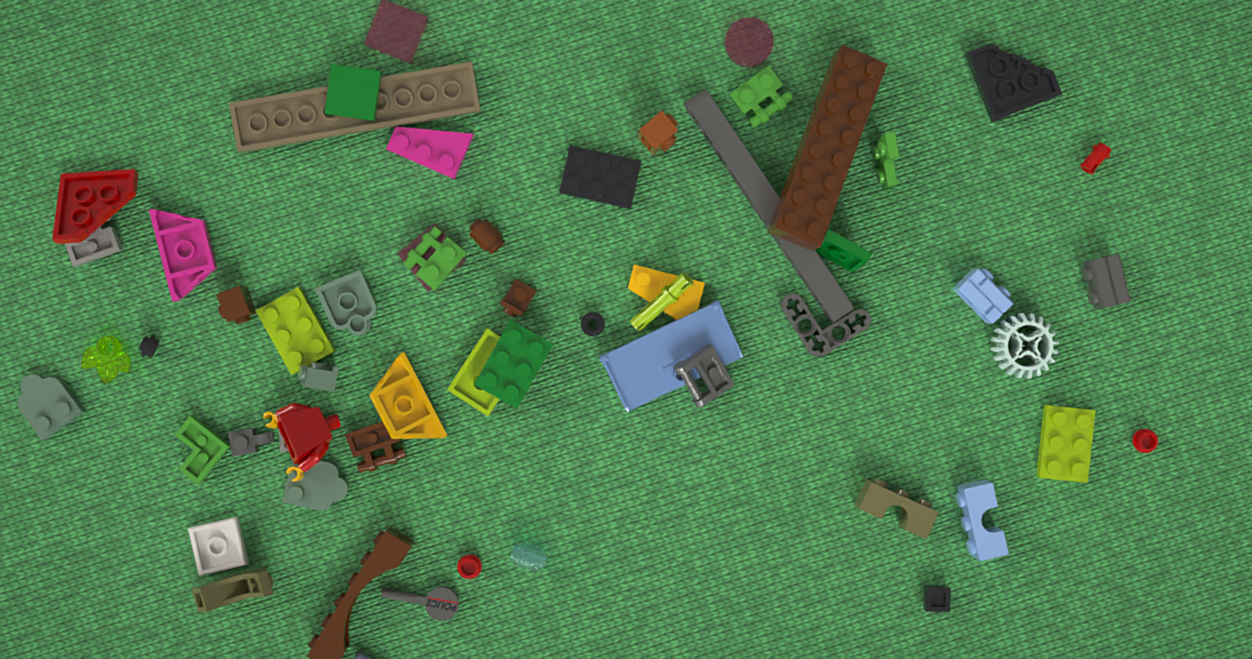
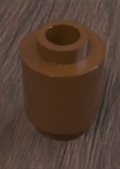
(486, 235)

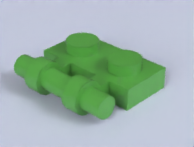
(757, 90)
(442, 261)

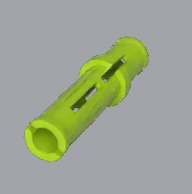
(668, 295)

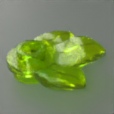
(106, 362)

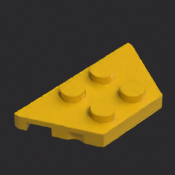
(405, 404)

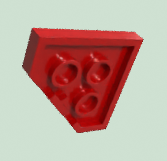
(89, 201)

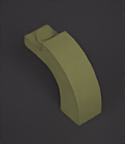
(233, 588)

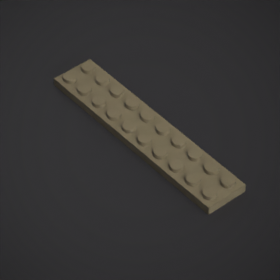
(402, 101)

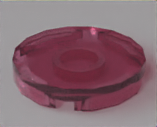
(749, 42)

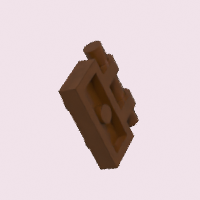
(370, 439)

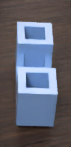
(975, 500)

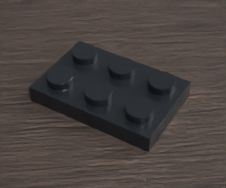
(600, 177)

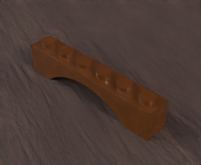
(388, 554)

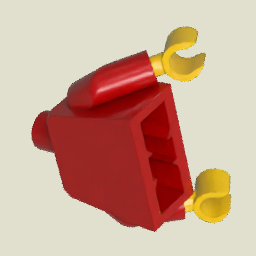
(304, 434)

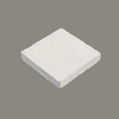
(218, 545)

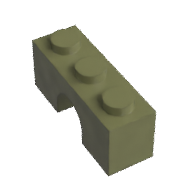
(916, 516)

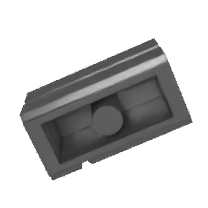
(1105, 281)

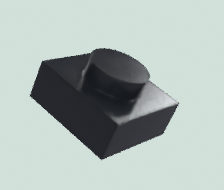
(937, 598)

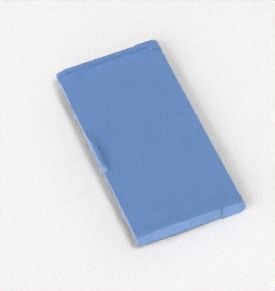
(645, 365)

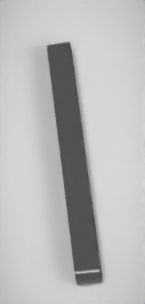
(764, 202)

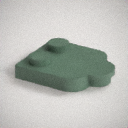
(349, 303)
(48, 404)
(317, 488)

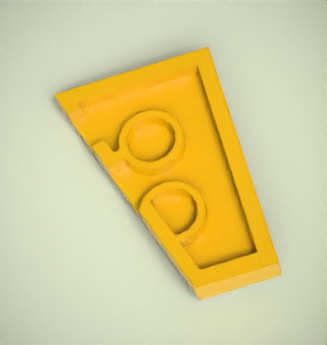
(649, 284)

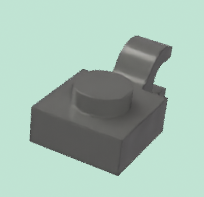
(247, 441)

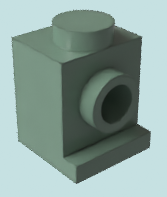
(318, 376)

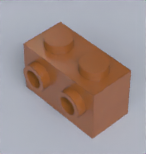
(659, 133)

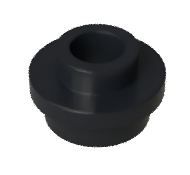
(584, 324)
(149, 346)

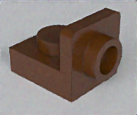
(517, 299)

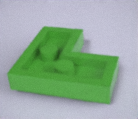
(886, 152)
(207, 449)

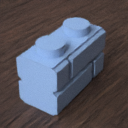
(983, 295)

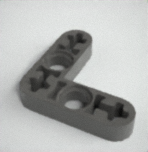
(825, 334)

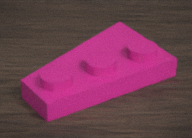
(431, 148)

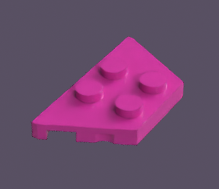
(184, 251)

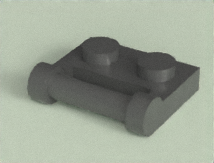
(711, 372)

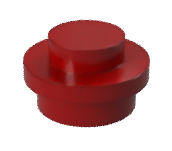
(1145, 440)
(469, 566)

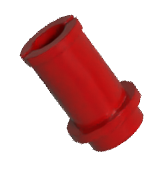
(1095, 158)

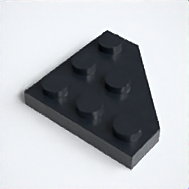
(1009, 81)

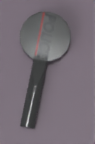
(439, 603)

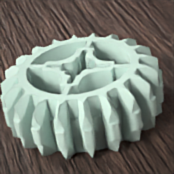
(1040, 334)

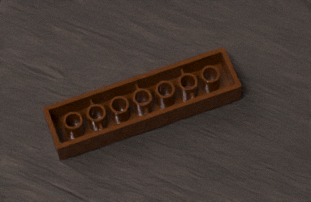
(827, 148)

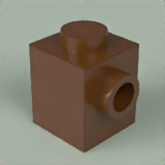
(236, 305)

